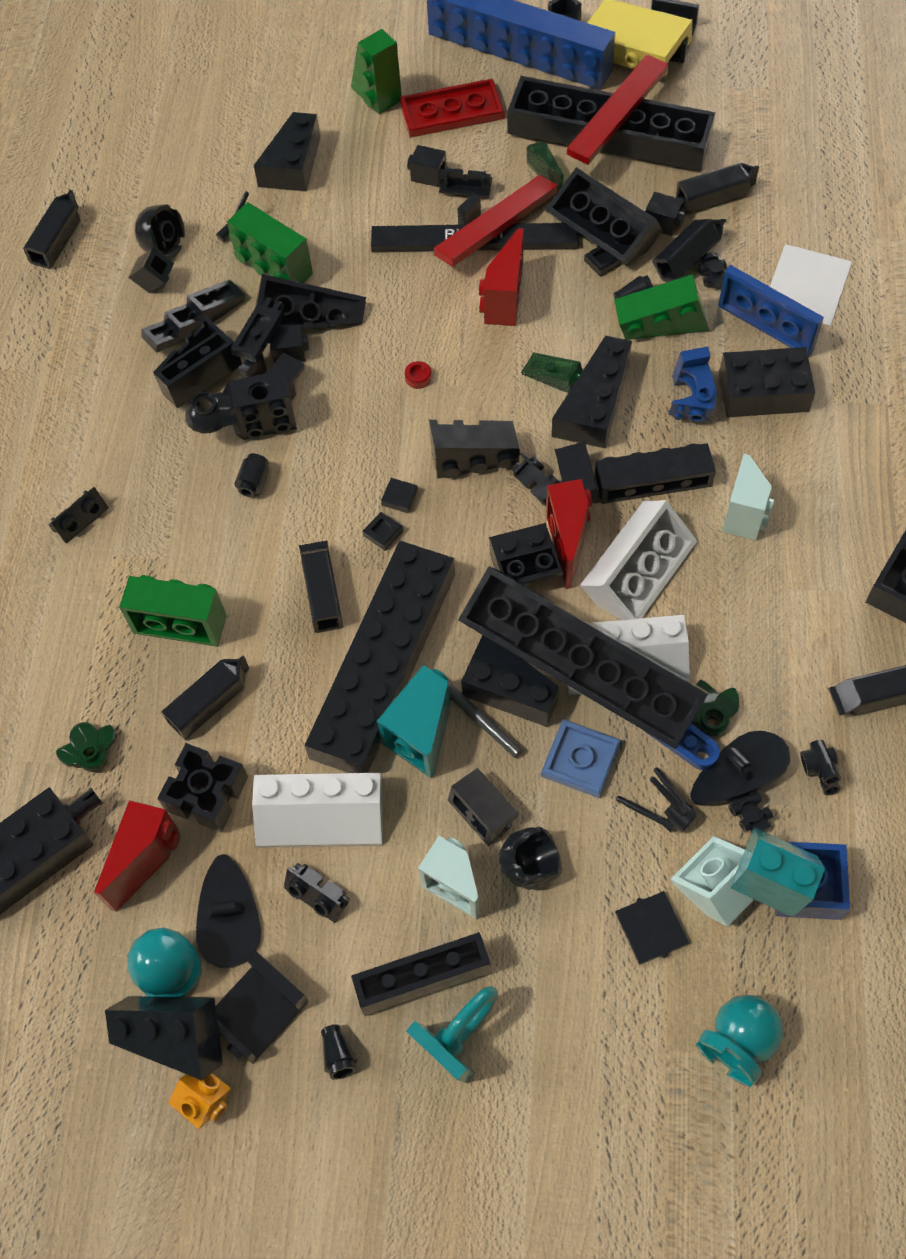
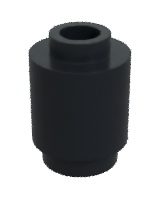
(252, 475)

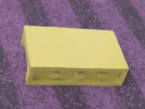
(641, 32)

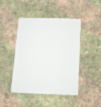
(811, 279)

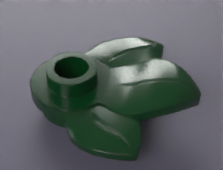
(716, 707)
(87, 747)

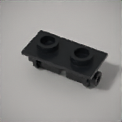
(456, 182)
(531, 471)
(78, 515)
(303, 884)

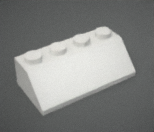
(639, 561)
(656, 637)
(318, 810)

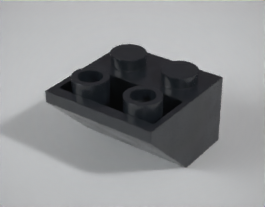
(525, 554)

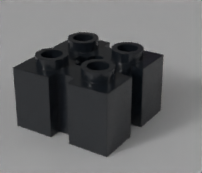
(196, 771)

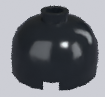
(160, 228)

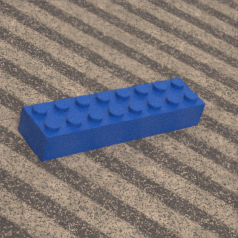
(527, 37)

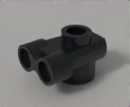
(822, 761)

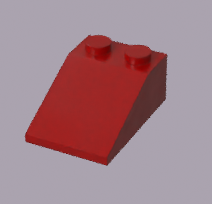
(503, 283)
(567, 520)
(137, 852)

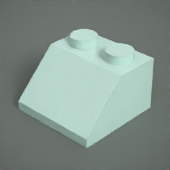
(749, 502)
(449, 875)
(708, 881)

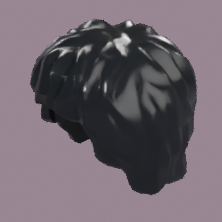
(530, 858)

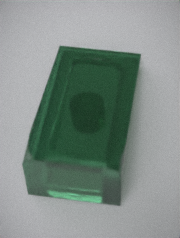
(543, 163)
(553, 371)

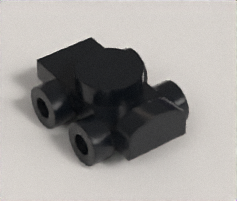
(713, 268)
(750, 813)

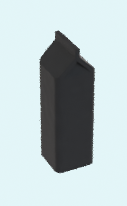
(716, 187)
(53, 231)
(688, 248)
(321, 587)
(870, 692)
(206, 696)

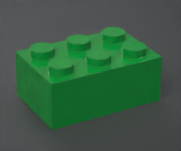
(269, 245)
(173, 610)

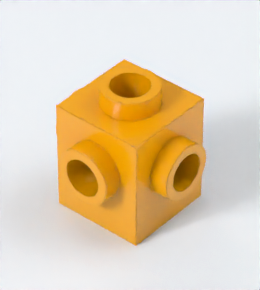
(200, 1099)

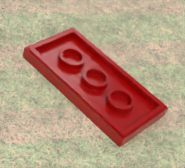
(451, 107)

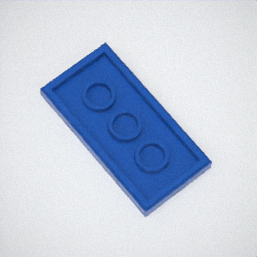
(769, 310)

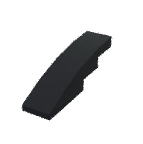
(178, 322)

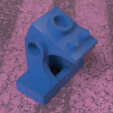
(695, 372)

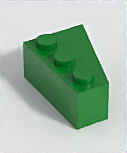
(377, 71)
(662, 310)

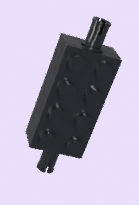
(41, 842)

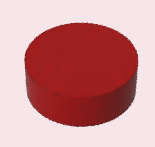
(418, 374)

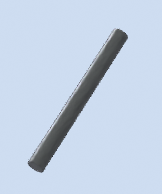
(484, 721)

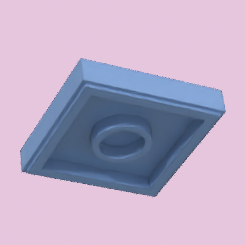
(580, 758)

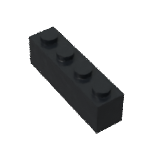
(654, 473)
(421, 974)

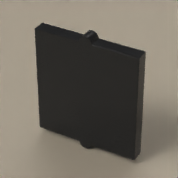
(651, 928)

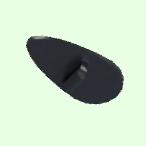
(742, 768)
(227, 916)

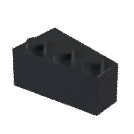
(290, 155)
(197, 364)
(472, 448)
(509, 683)
(168, 1031)

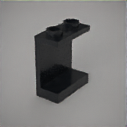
(680, 9)
(257, 1009)

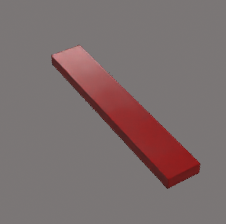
(617, 109)
(495, 220)

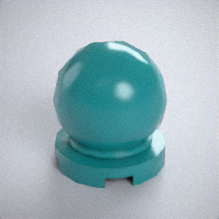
(164, 963)
(744, 1035)

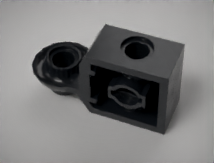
(251, 404)

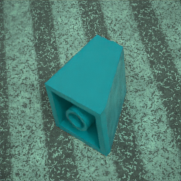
(417, 720)
(778, 873)

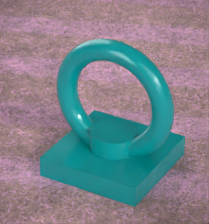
(447, 1043)

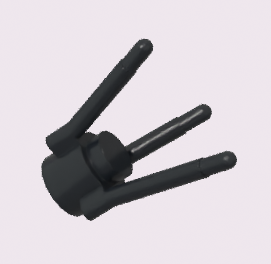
(679, 813)

